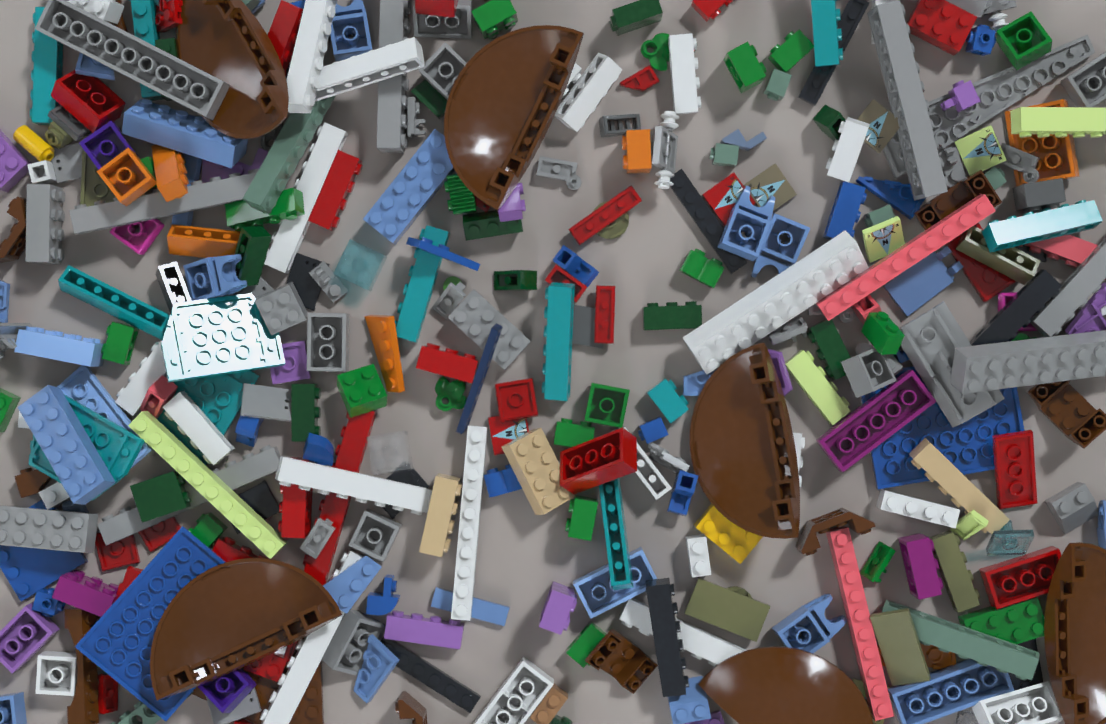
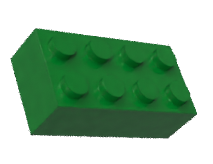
(1011, 623)

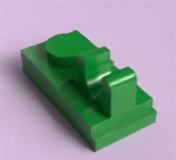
(877, 562)

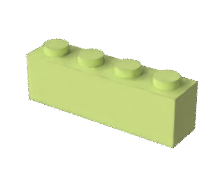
(816, 386)

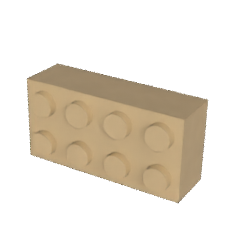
(537, 471)
(440, 514)

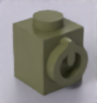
(57, 136)

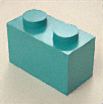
(668, 400)

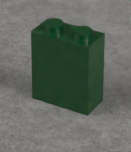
(635, 16)
(160, 496)

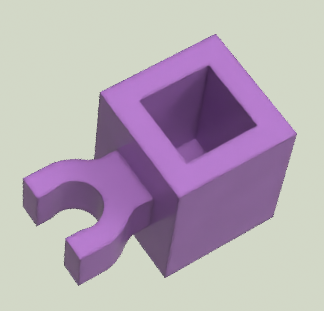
(962, 96)

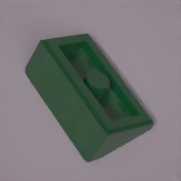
(430, 98)

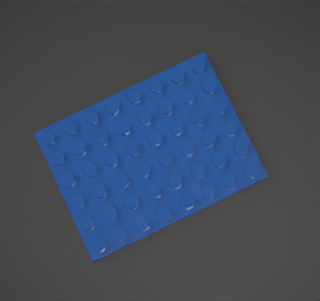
(965, 445)
(125, 632)

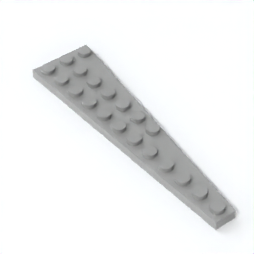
(995, 95)

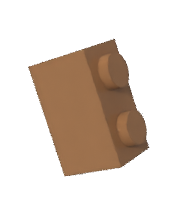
(549, 705)

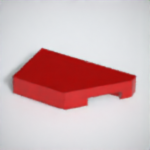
(641, 80)

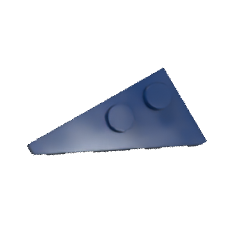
(893, 193)
(441, 251)

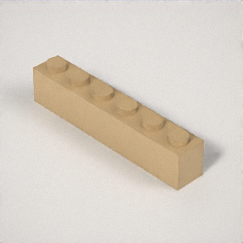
(956, 484)

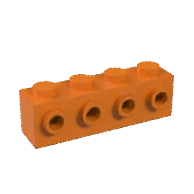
(170, 172)
(201, 241)

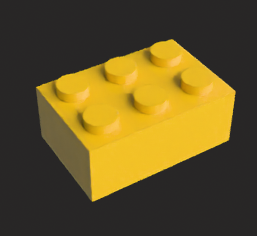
(727, 535)

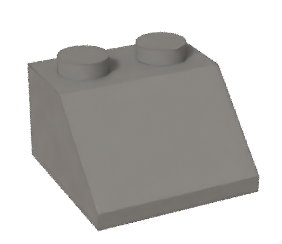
(1072, 506)

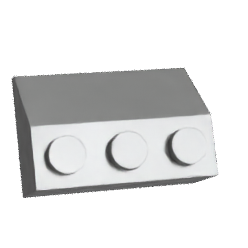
(445, 27)
(350, 642)

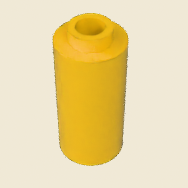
(33, 143)

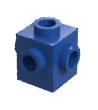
(980, 40)
(46, 604)

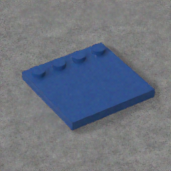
(36, 568)

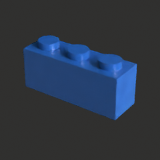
(845, 210)

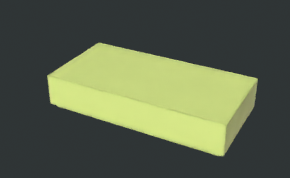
(969, 525)

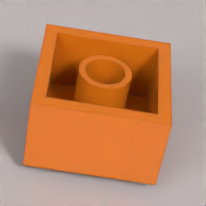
(637, 151)
(127, 177)

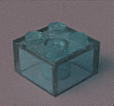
(360, 265)

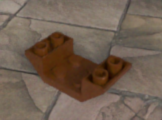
(956, 197)
(15, 244)
(1069, 411)
(808, 541)
(622, 660)
(410, 708)

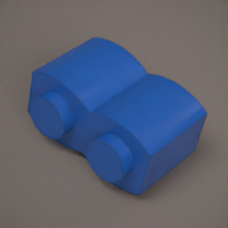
(501, 481)

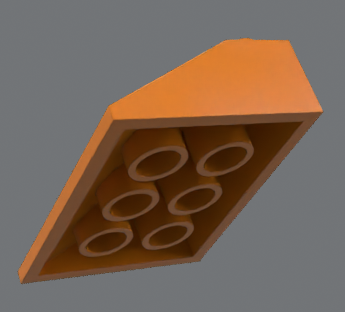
(1055, 154)

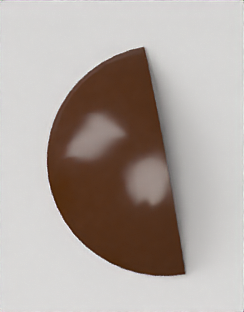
(234, 47)
(506, 107)
(747, 446)
(234, 619)
(1078, 634)
(785, 688)

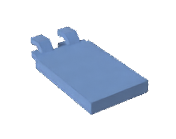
(922, 281)

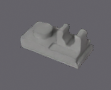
(413, 109)
(953, 167)
(328, 281)
(449, 299)
(789, 330)
(318, 537)

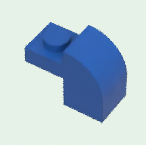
(575, 266)
(247, 430)
(318, 450)
(682, 492)
(383, 602)

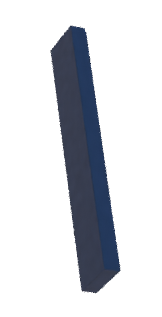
(479, 378)

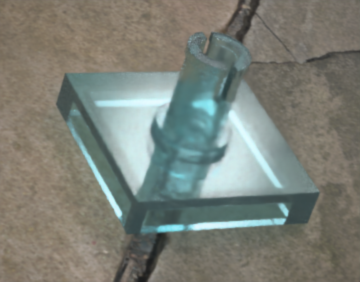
(1009, 541)

